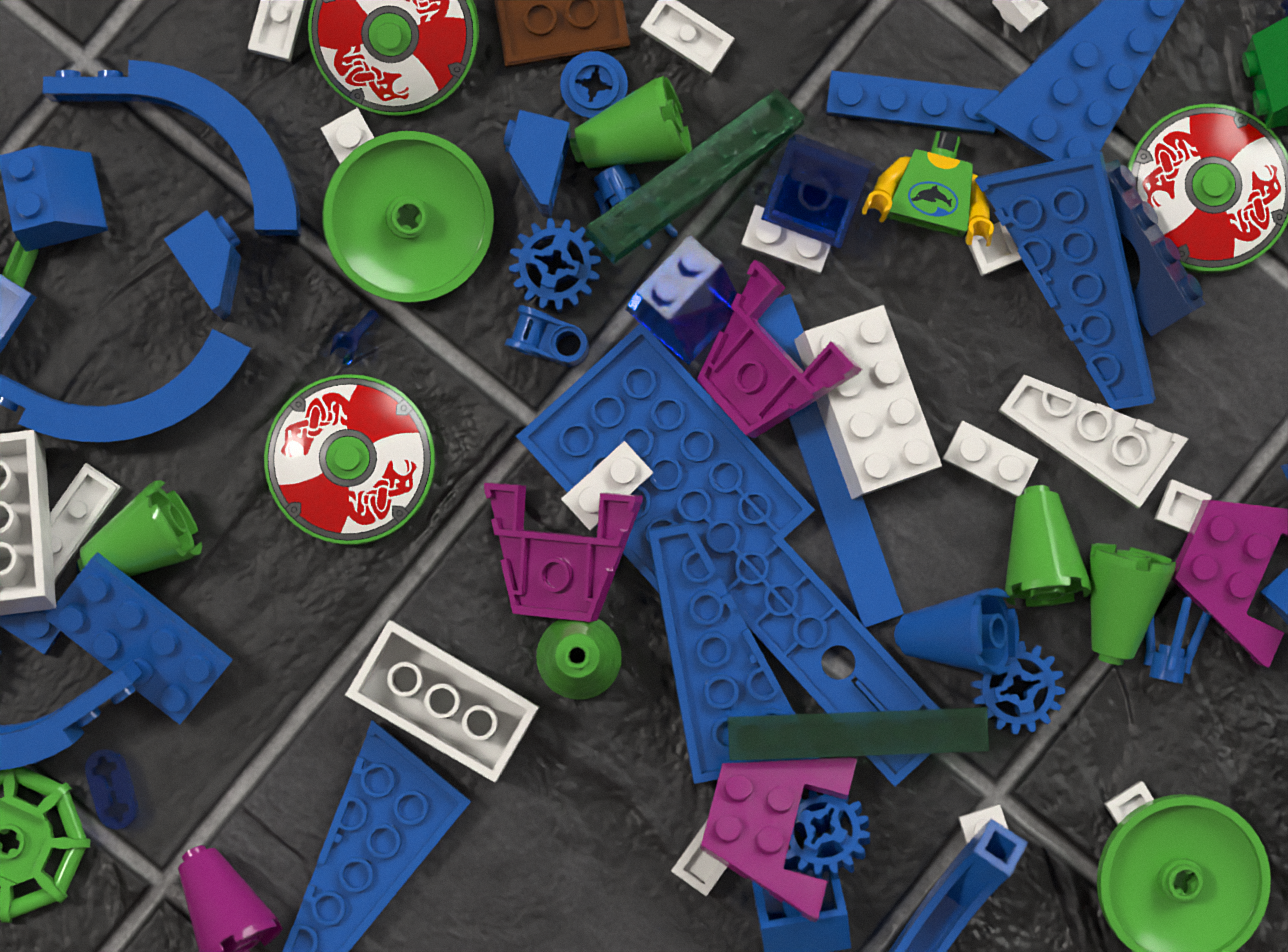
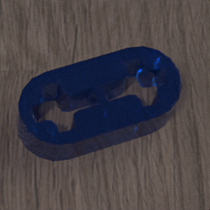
(101, 791)

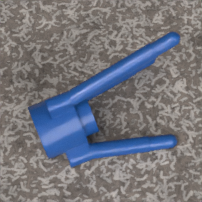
(615, 186)
(1170, 661)

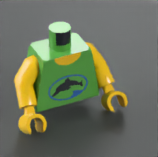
(934, 192)

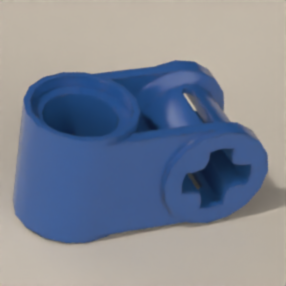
(545, 337)

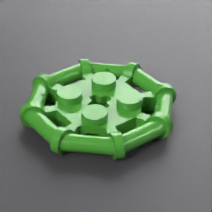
(36, 842)

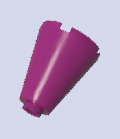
(222, 905)

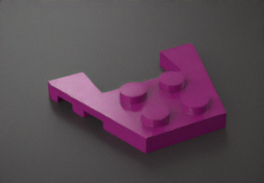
(754, 375)
(1225, 565)
(558, 571)
(755, 820)

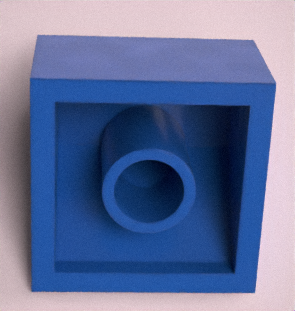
(538, 155)
(52, 195)
(209, 258)
(788, 931)

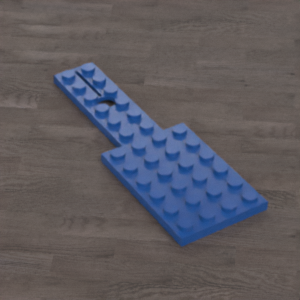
(738, 508)

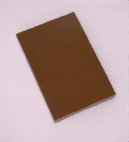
(559, 29)

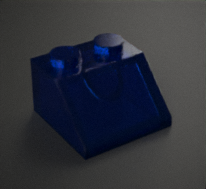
(817, 190)
(685, 300)

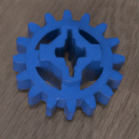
(533, 258)
(1023, 707)
(828, 815)

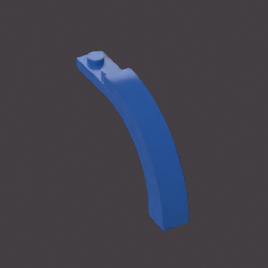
(151, 82)
(178, 399)
(52, 733)
(962, 890)

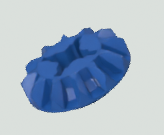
(581, 69)

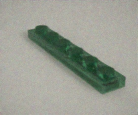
(694, 176)
(857, 733)

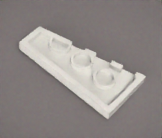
(1105, 444)

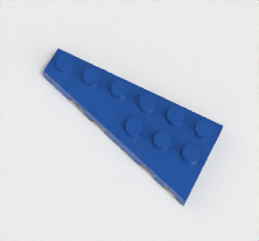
(1083, 80)
(1074, 250)
(710, 651)
(377, 840)

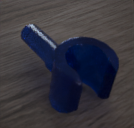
(350, 339)

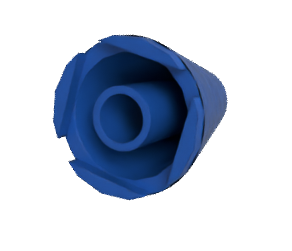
(963, 632)

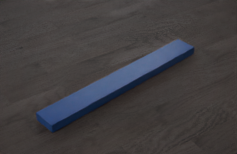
(844, 517)

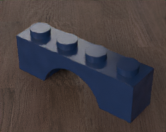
(1164, 287)

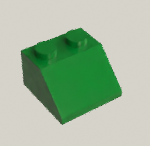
(1268, 65)

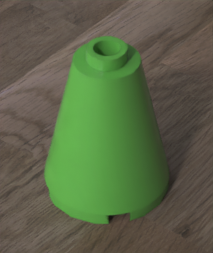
(635, 129)
(146, 533)
(1043, 552)
(1124, 598)
(582, 679)

